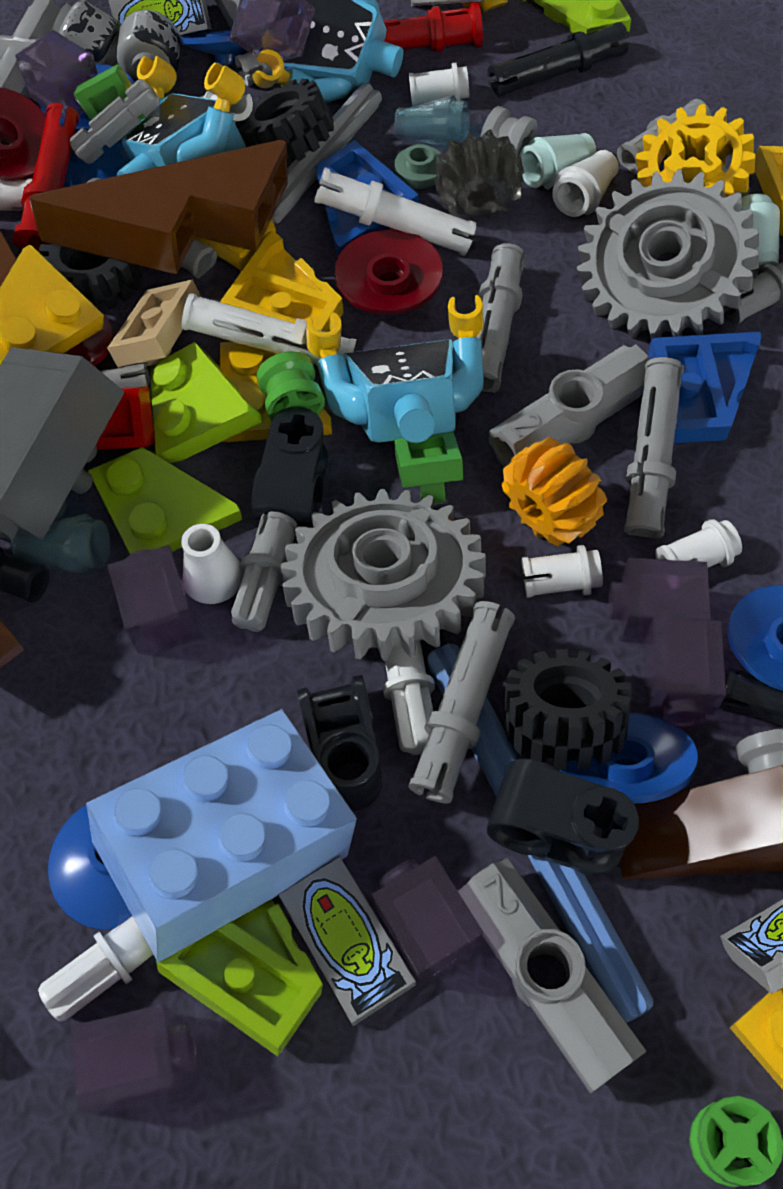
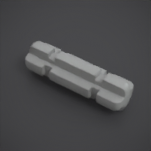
(114, 121)

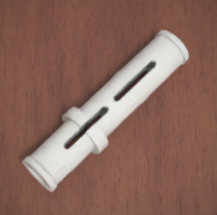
(394, 211)
(250, 327)

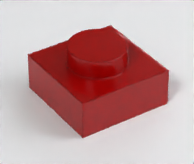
(130, 422)

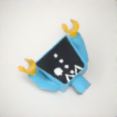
(339, 50)
(184, 124)
(405, 387)

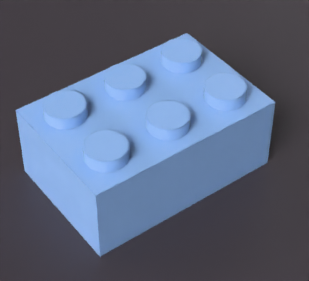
(219, 832)

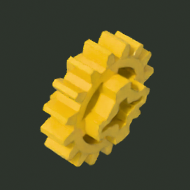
(698, 146)

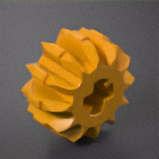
(553, 491)

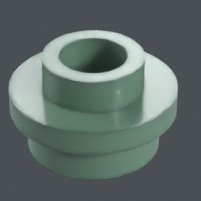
(417, 166)

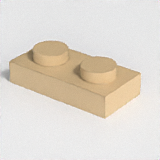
(152, 325)

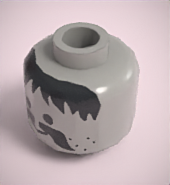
(90, 30)
(147, 35)

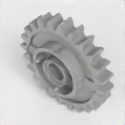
(676, 217)
(383, 574)

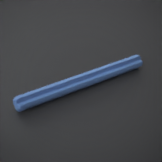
(566, 887)

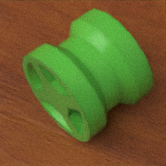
(289, 383)
(747, 1133)

